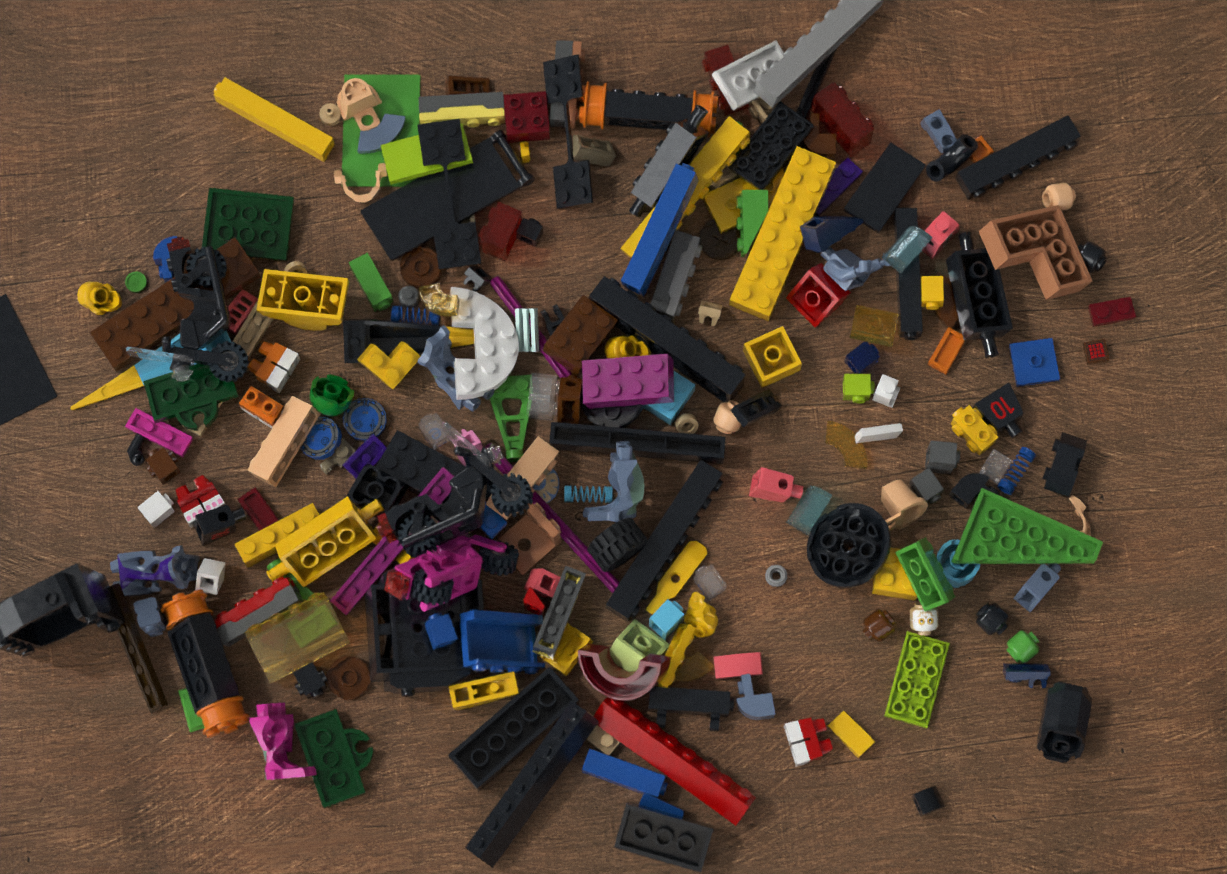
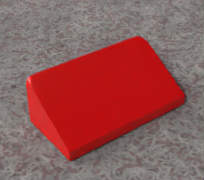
(533, 603)

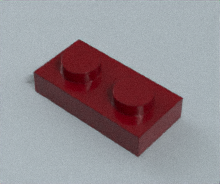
(1111, 311)

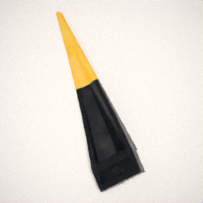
(388, 334)

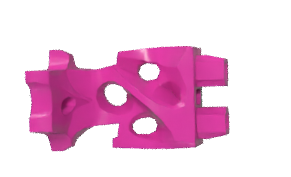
(275, 736)

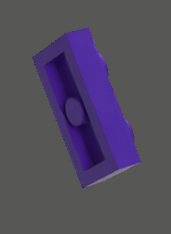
(368, 452)

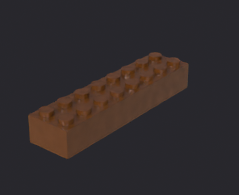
(162, 310)

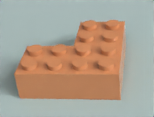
(1045, 243)

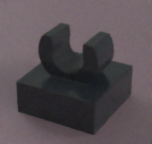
(478, 276)

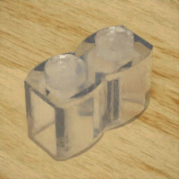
(542, 396)

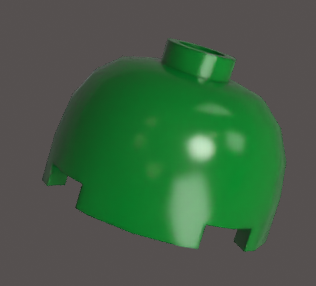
(330, 395)

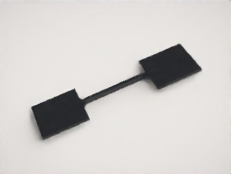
(572, 179)
(456, 242)

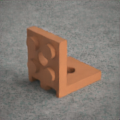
(539, 531)

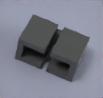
(942, 457)

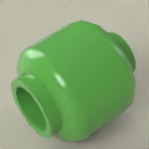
(1023, 646)

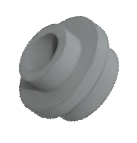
(776, 569)

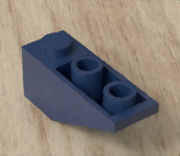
(826, 230)

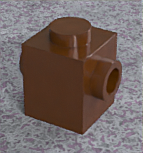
(162, 465)

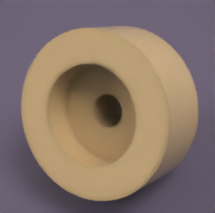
(330, 114)
(296, 266)
(686, 423)

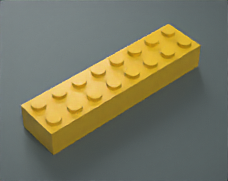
(781, 235)

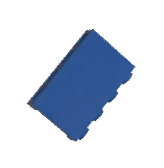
(499, 641)

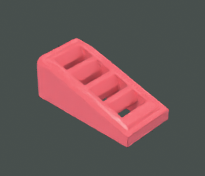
(233, 307)

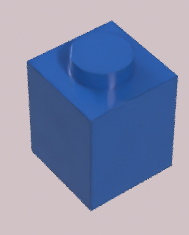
(440, 630)

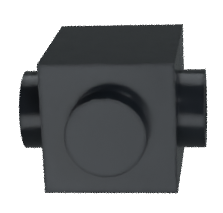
(310, 681)

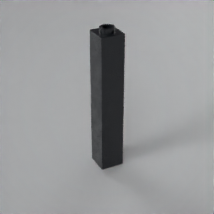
(908, 282)

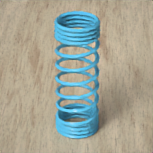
(569, 498)

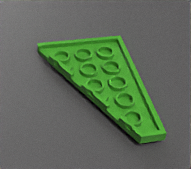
(1013, 534)

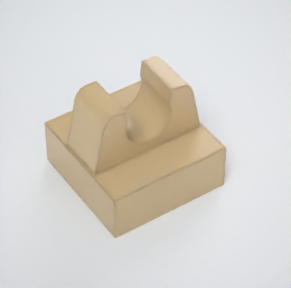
(711, 310)

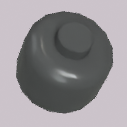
(409, 297)

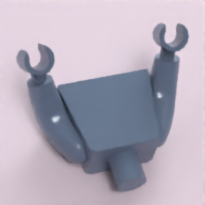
(849, 269)

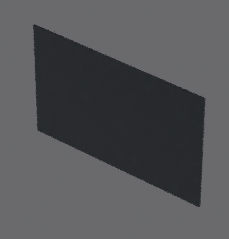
(21, 373)

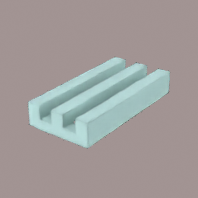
(523, 329)

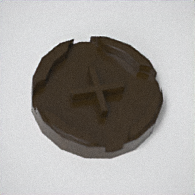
(719, 245)

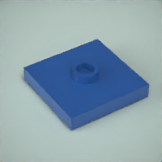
(1034, 362)

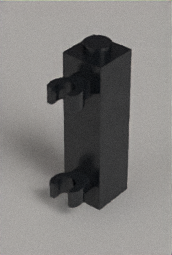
(691, 702)

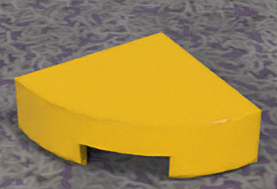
(525, 153)

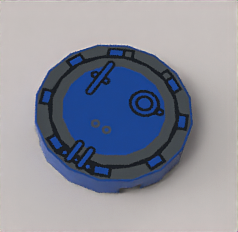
(364, 419)
(322, 439)

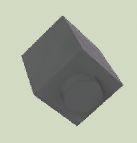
(927, 486)

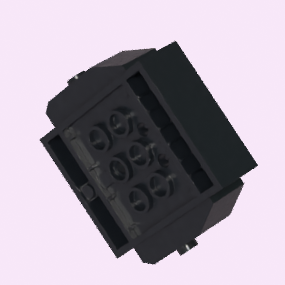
(57, 609)
(407, 655)

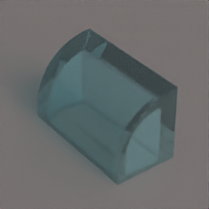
(907, 248)
(809, 509)

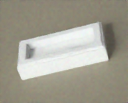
(878, 433)

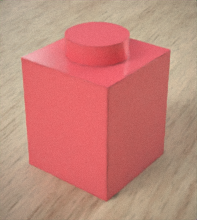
(542, 582)

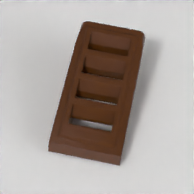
(458, 81)

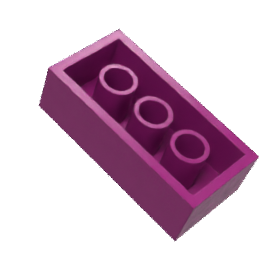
(628, 381)

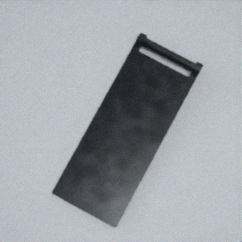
(410, 213)

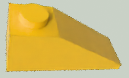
(483, 691)

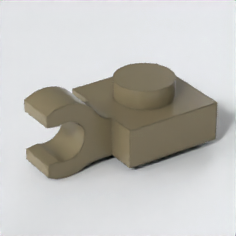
(338, 458)

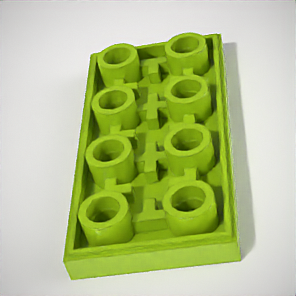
(405, 160)
(917, 679)

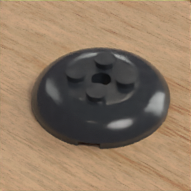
(836, 533)

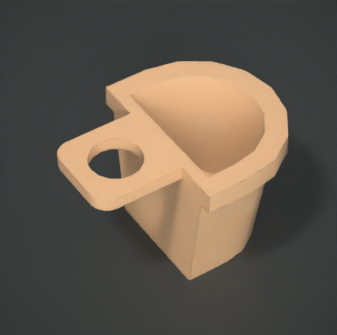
(357, 101)
(902, 504)

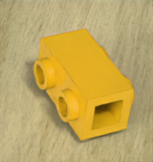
(973, 429)

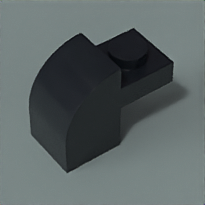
(969, 488)

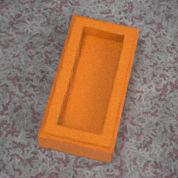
(946, 351)

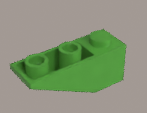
(753, 210)

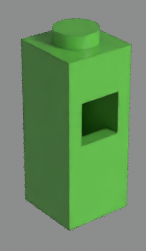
(371, 282)

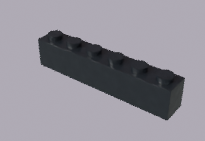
(1018, 157)

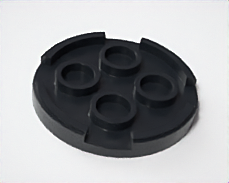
(612, 416)

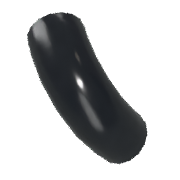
(952, 158)

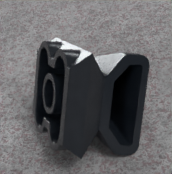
(374, 484)

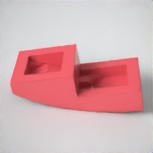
(738, 664)

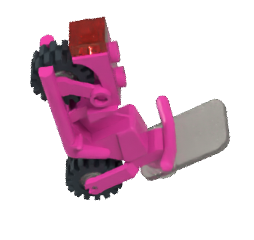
(450, 569)

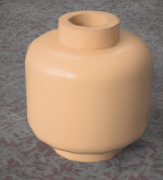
(1059, 194)
(725, 419)

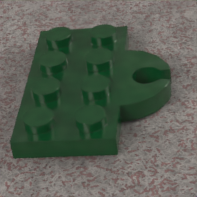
(188, 398)
(334, 757)

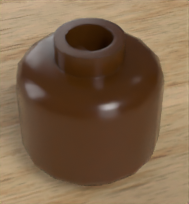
(879, 625)

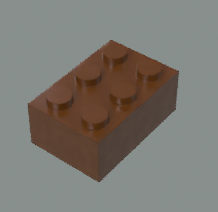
(579, 335)

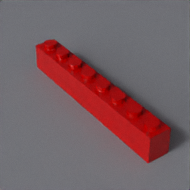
(674, 759)

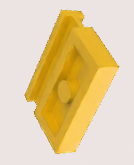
(567, 651)

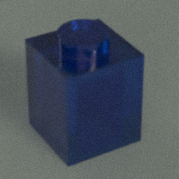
(862, 358)

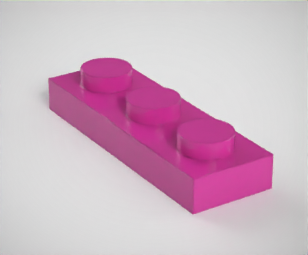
(159, 433)

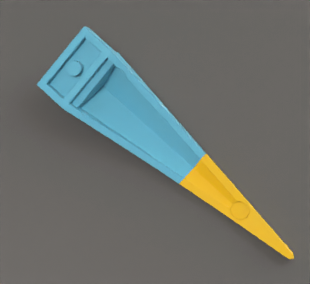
(142, 371)

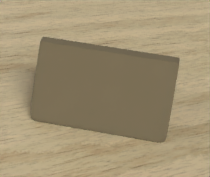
(592, 149)

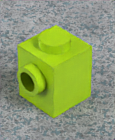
(857, 387)

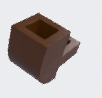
(820, 143)

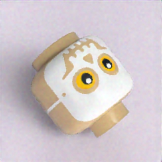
(923, 621)

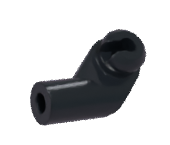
(134, 450)

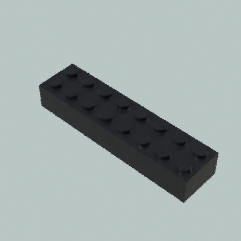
(662, 337)

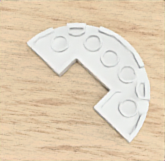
(494, 344)

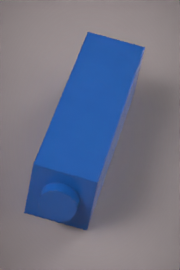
(624, 774)

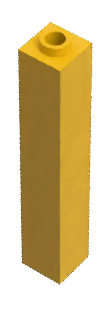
(273, 119)

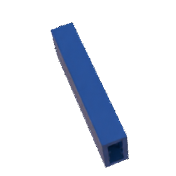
(660, 229)

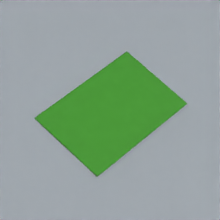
(398, 97)

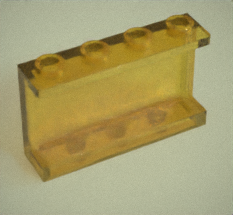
(296, 637)

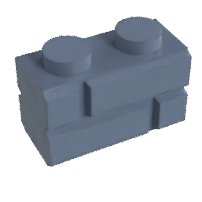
(150, 617)

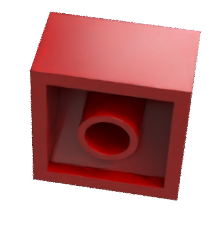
(817, 295)

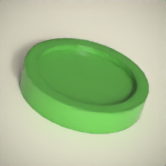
(136, 282)

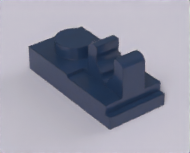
(1028, 672)

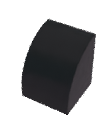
(928, 801)

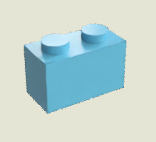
(666, 619)

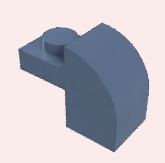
(753, 706)

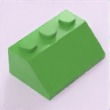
(925, 574)

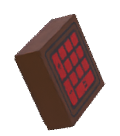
(1096, 351)

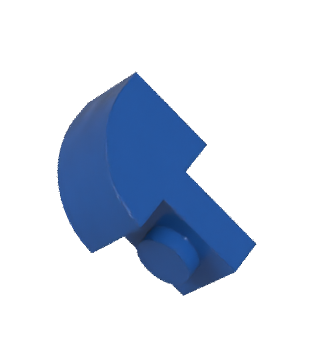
(160, 255)

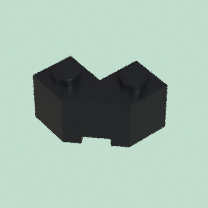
(1065, 464)

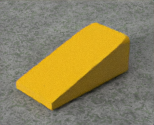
(851, 734)

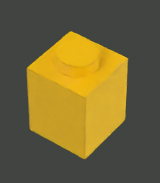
(932, 292)

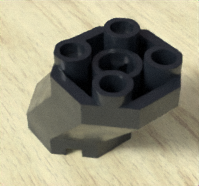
(1064, 722)

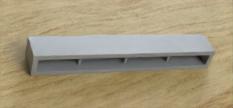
(813, 48)

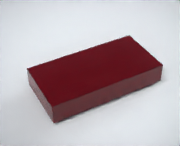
(257, 509)

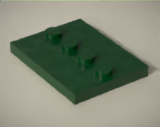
(255, 219)

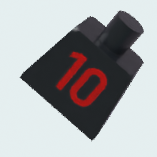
(1001, 410)
(209, 524)

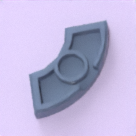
(385, 132)

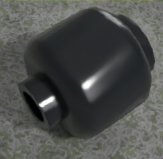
(1093, 256)
(992, 619)

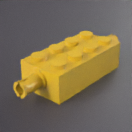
(325, 541)

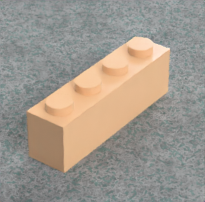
(283, 441)
(532, 466)

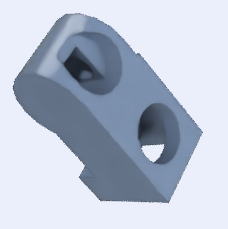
(939, 131)

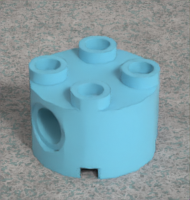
(956, 574)

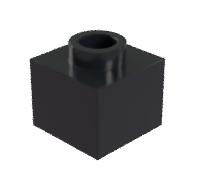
(529, 231)

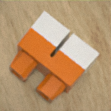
(276, 367)
(261, 406)

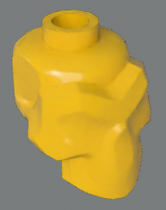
(99, 297)
(625, 347)
(701, 616)

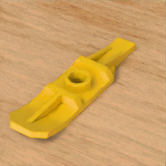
(684, 567)

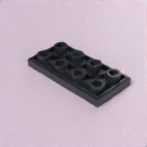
(771, 146)
(884, 187)

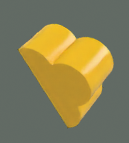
(303, 299)

